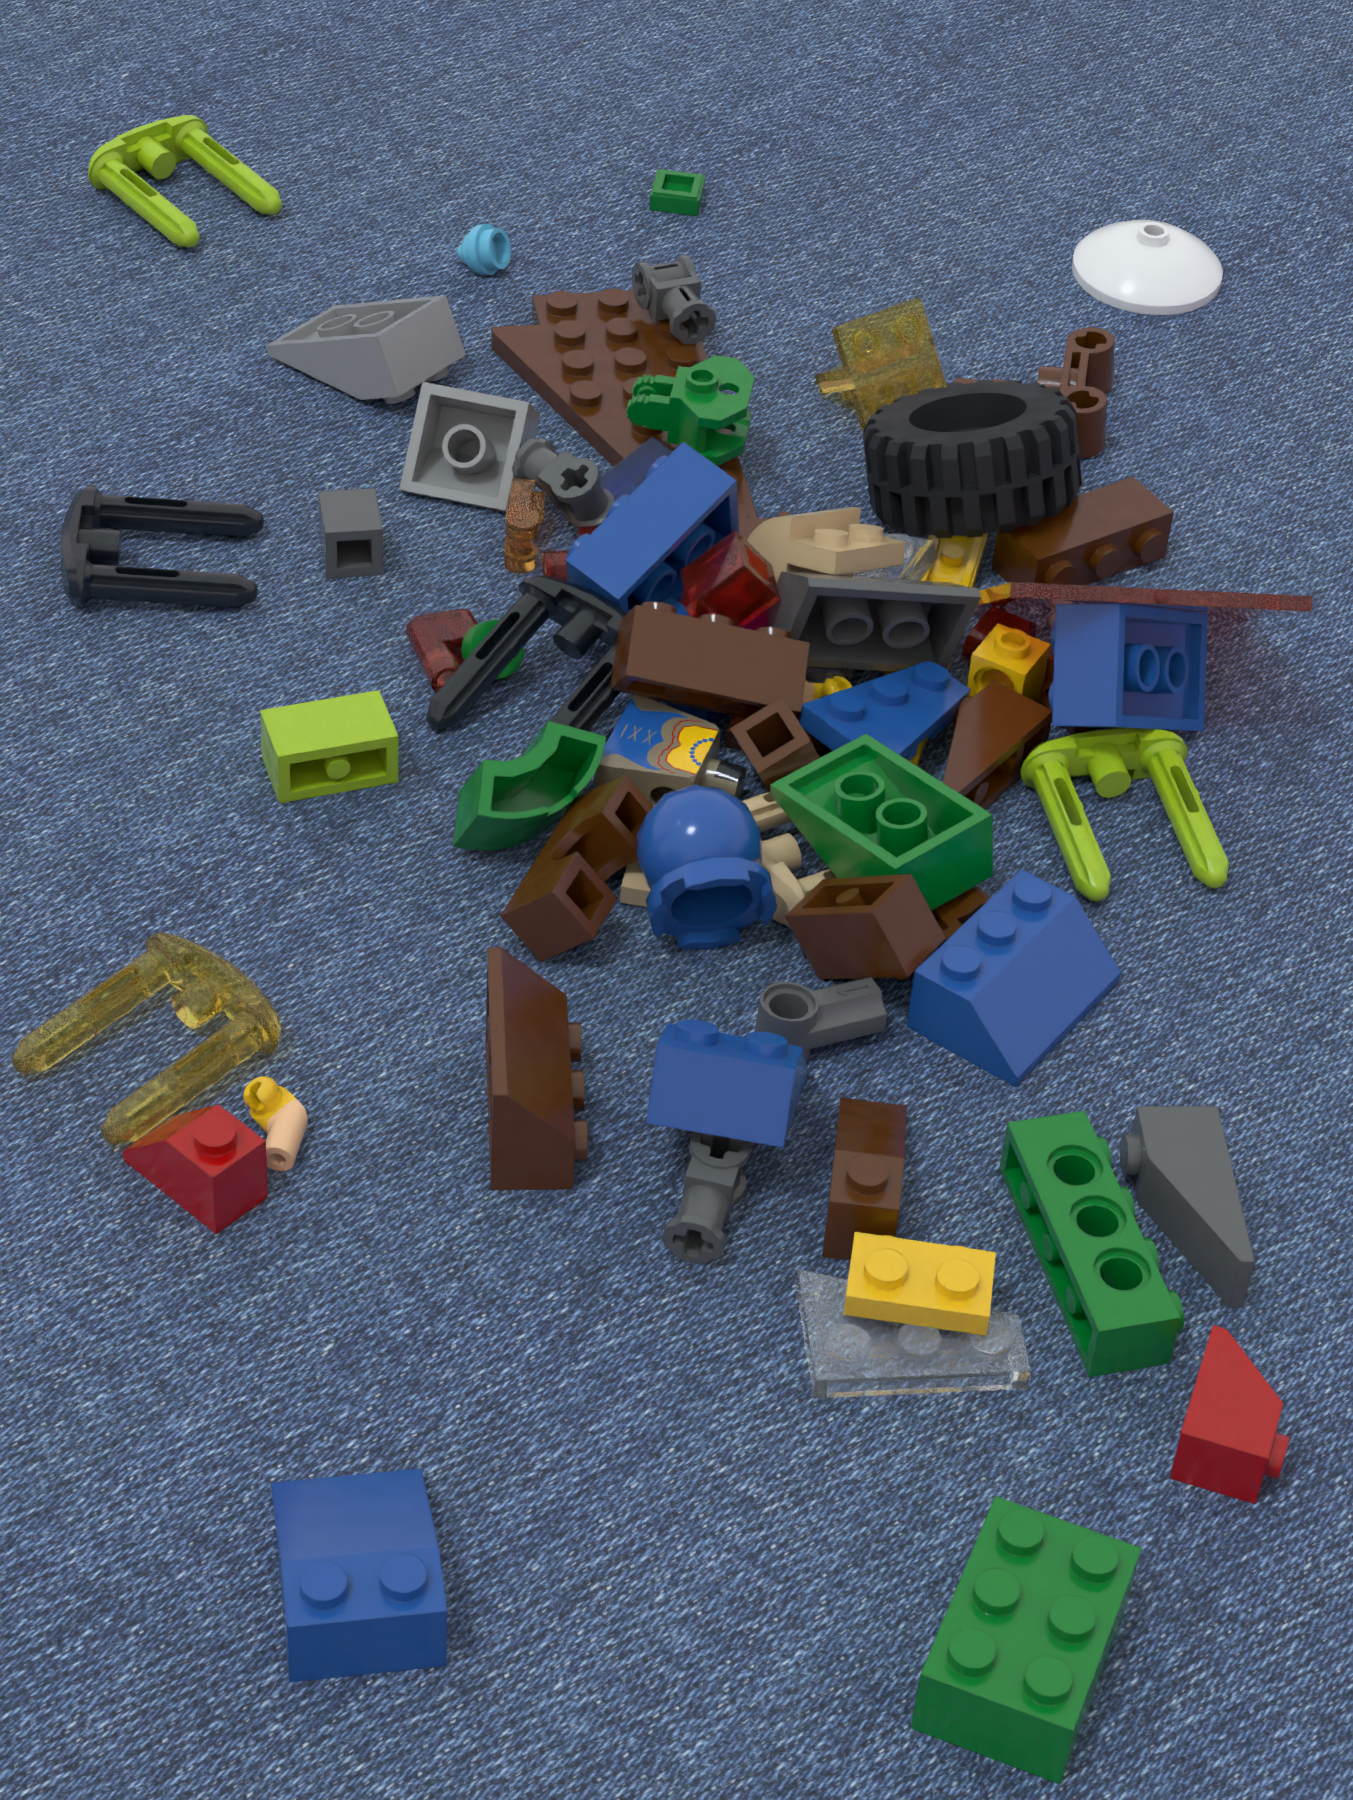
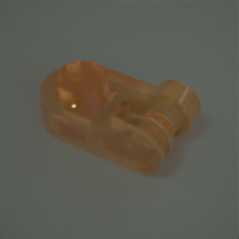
(522, 522)

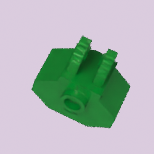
(695, 408)

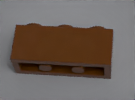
(1089, 539)
(707, 661)

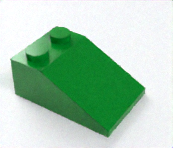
(888, 817)

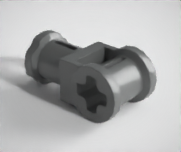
(674, 294)
(567, 480)
(710, 1192)

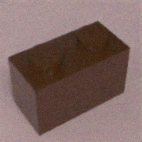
(865, 927)

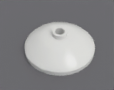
(1147, 268)

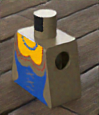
(666, 752)

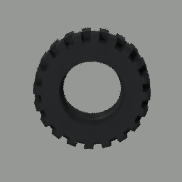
(972, 458)

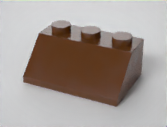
(531, 1080)

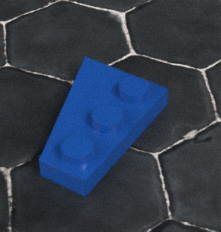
(892, 709)

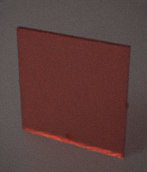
(1217, 604)

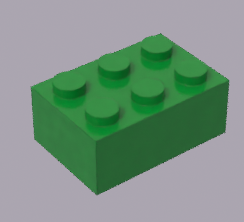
(1025, 1639)

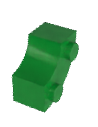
(526, 795)

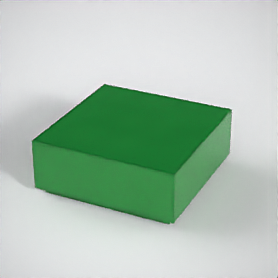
(677, 192)

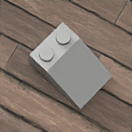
(375, 346)

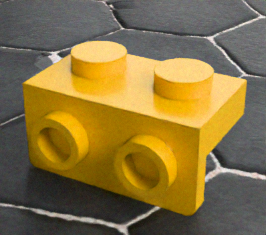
(920, 1283)

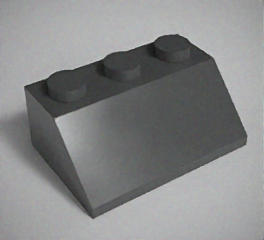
(872, 619)

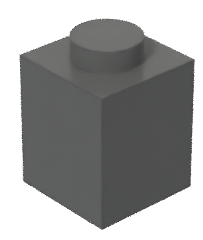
(350, 533)

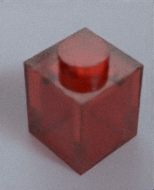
(730, 582)

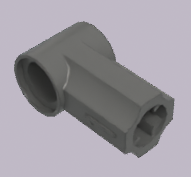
(821, 1015)

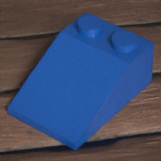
(1128, 667)
(726, 1083)
(359, 1575)

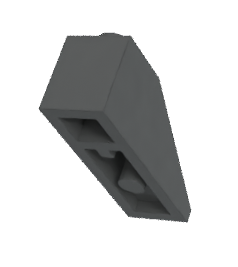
(1191, 1192)

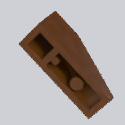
(992, 742)
(865, 1174)

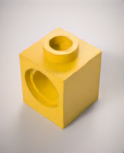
(1011, 660)

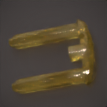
(206, 987)

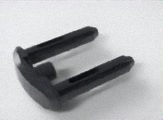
(87, 544)
(583, 620)

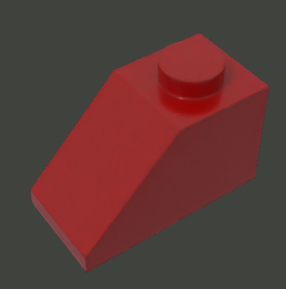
(205, 1164)
(1230, 1425)

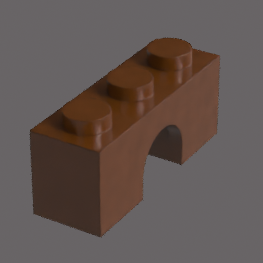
(565, 888)

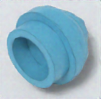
(485, 249)

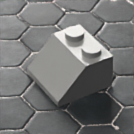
(466, 445)

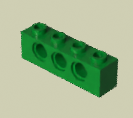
(1090, 1244)

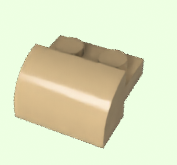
(825, 543)

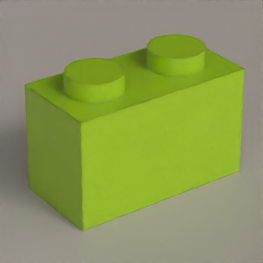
(329, 746)

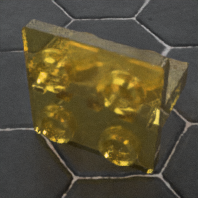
(883, 358)

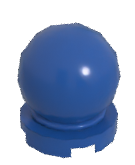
(703, 868)

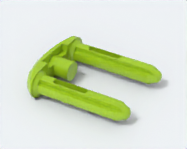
(157, 150)
(1109, 760)

